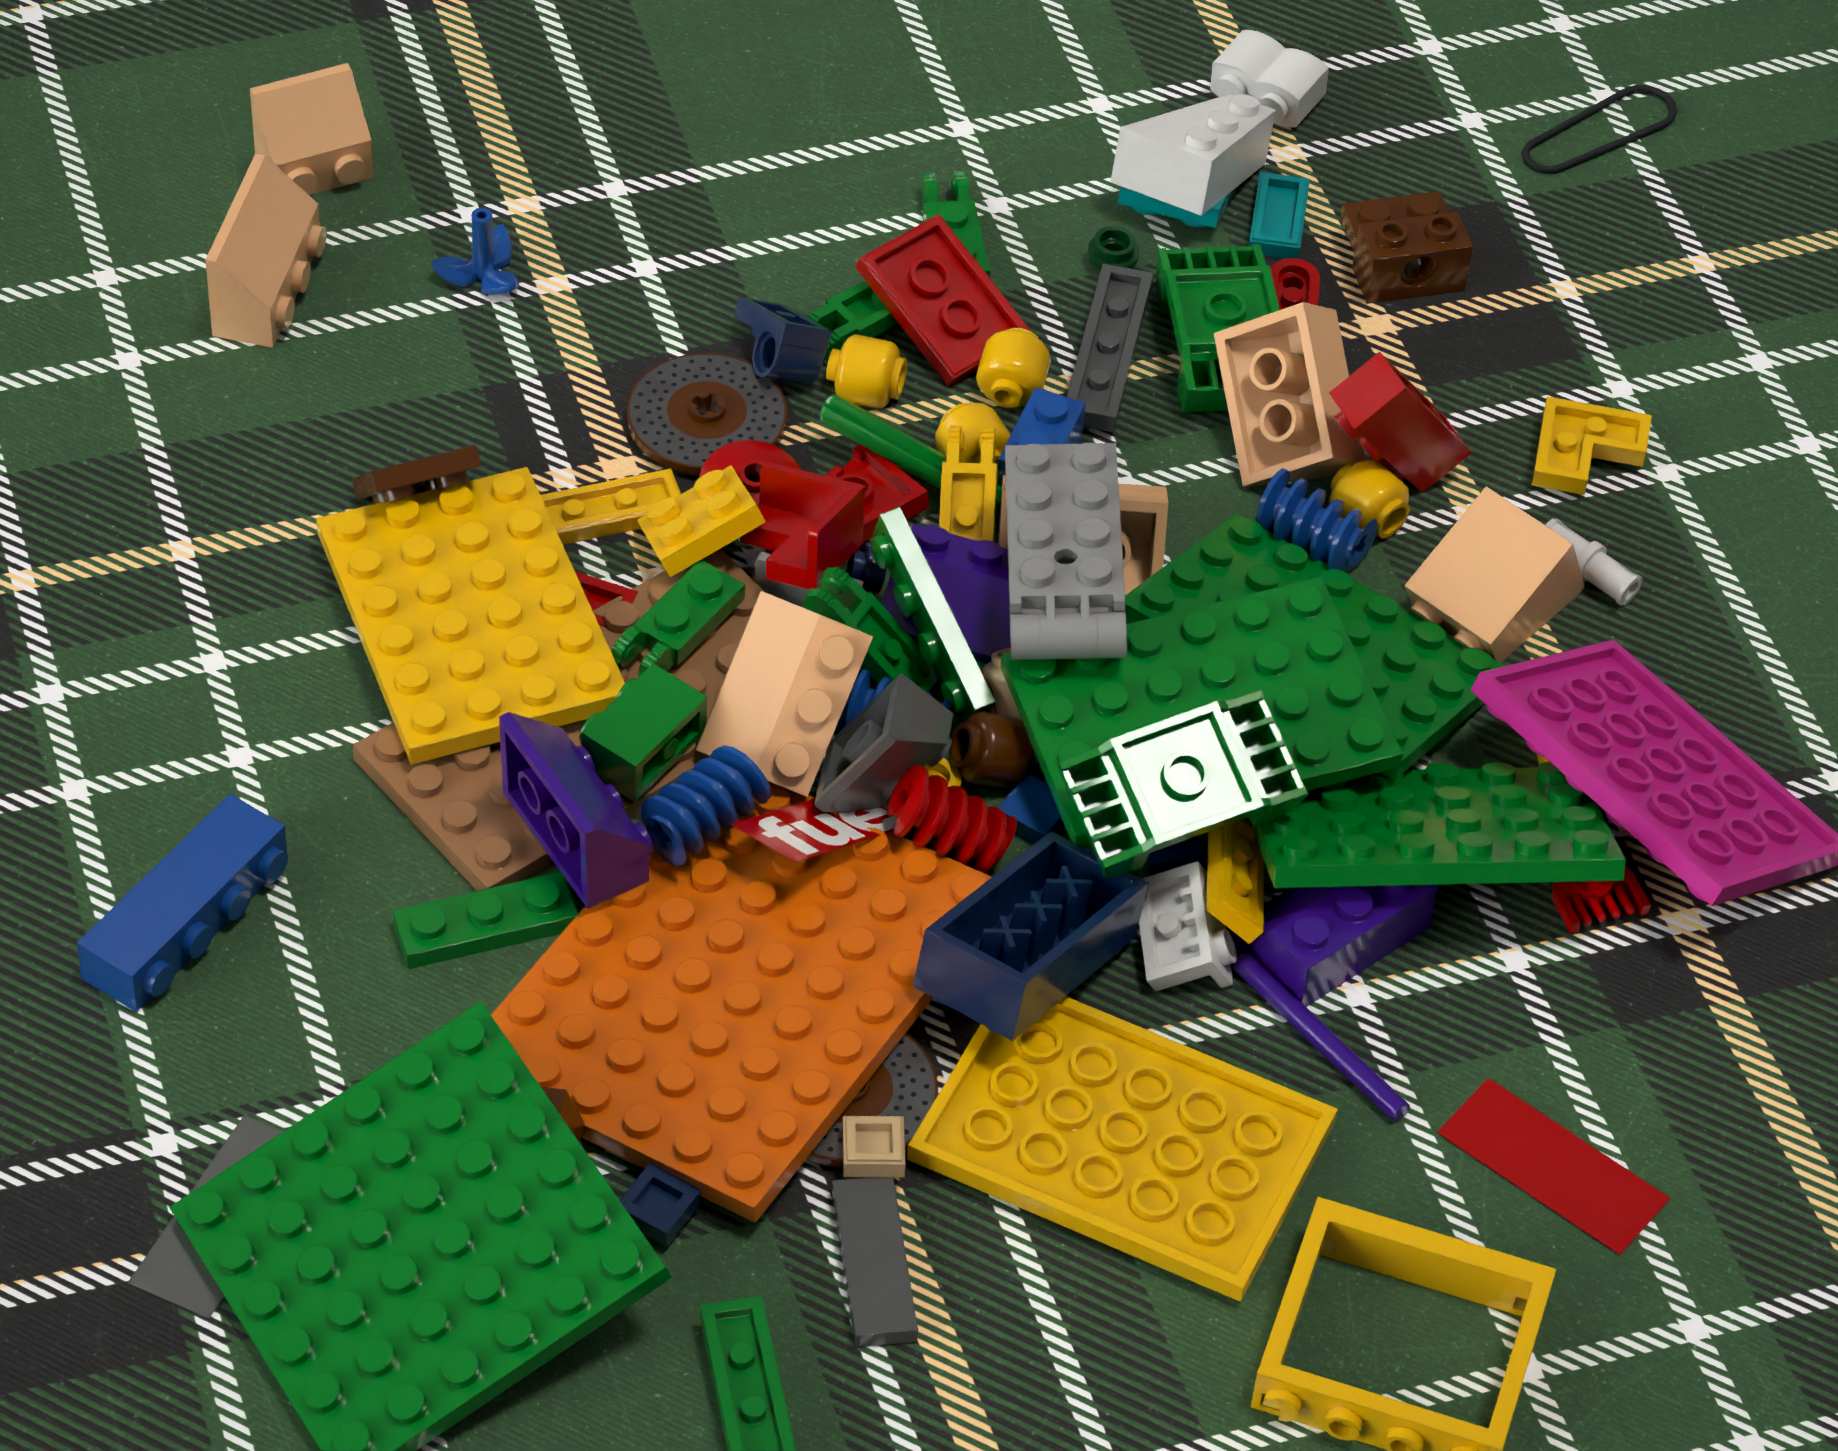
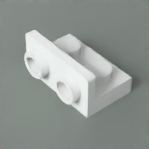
(1179, 934)

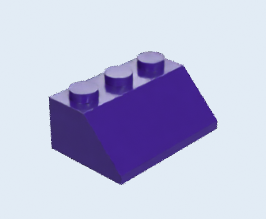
(973, 583)
(572, 810)
(1331, 934)

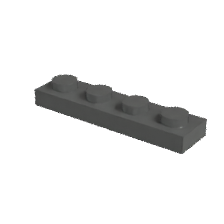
(1110, 344)

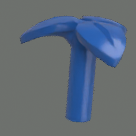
(490, 252)

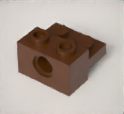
(1407, 247)

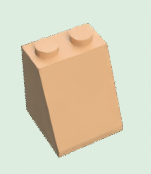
(1495, 577)

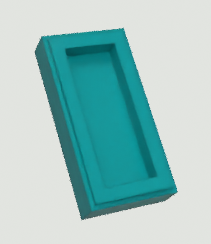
(1279, 215)

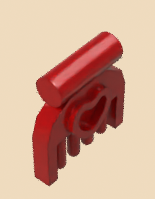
(1595, 895)

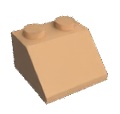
(314, 129)

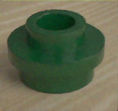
(1113, 247)

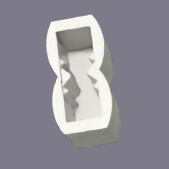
(1276, 76)

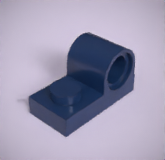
(785, 343)

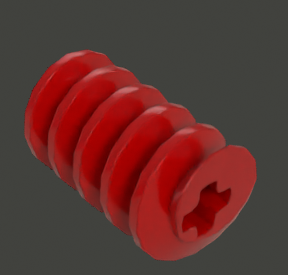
(950, 819)

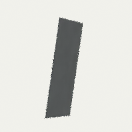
(172, 1264)

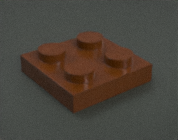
(433, 471)

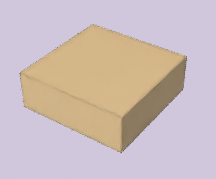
(873, 1146)

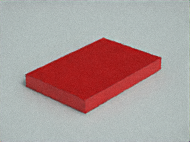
(939, 296)

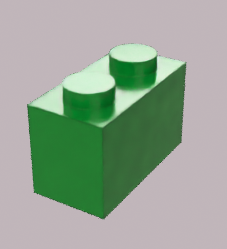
(644, 730)

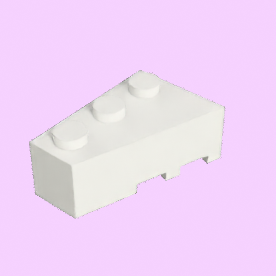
(1195, 151)

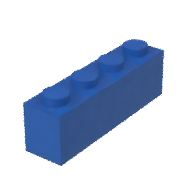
(183, 903)

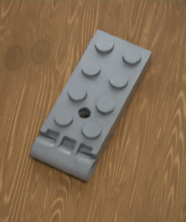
(1064, 552)

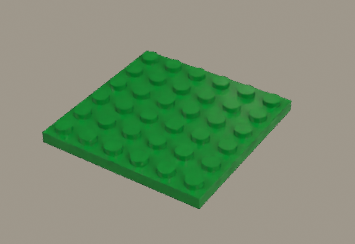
(419, 1242)

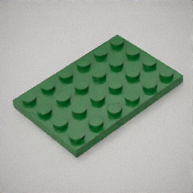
(1266, 641)
(1410, 662)
(1442, 830)

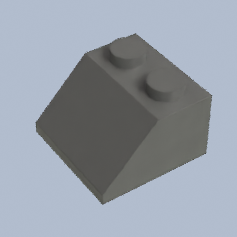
(879, 746)

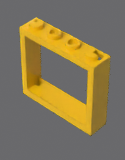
(1424, 1260)

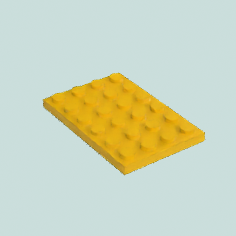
(469, 612)
(1127, 1141)

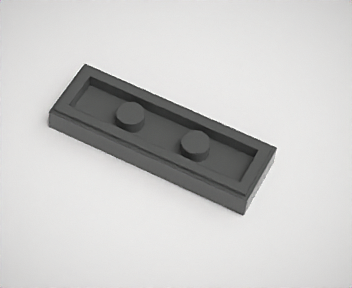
(874, 1261)

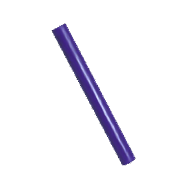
(1321, 1037)

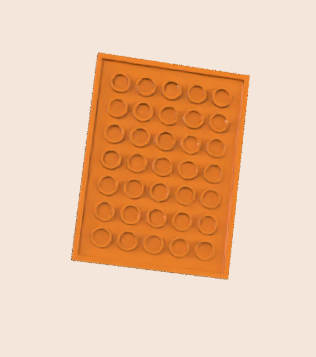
(734, 1002)

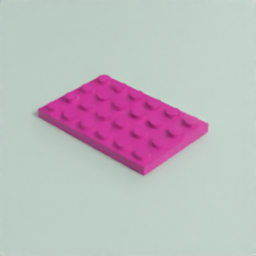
(1660, 770)

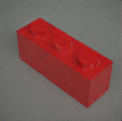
(1397, 424)

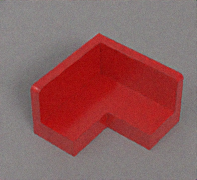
(808, 523)

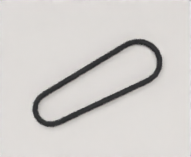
(1607, 147)

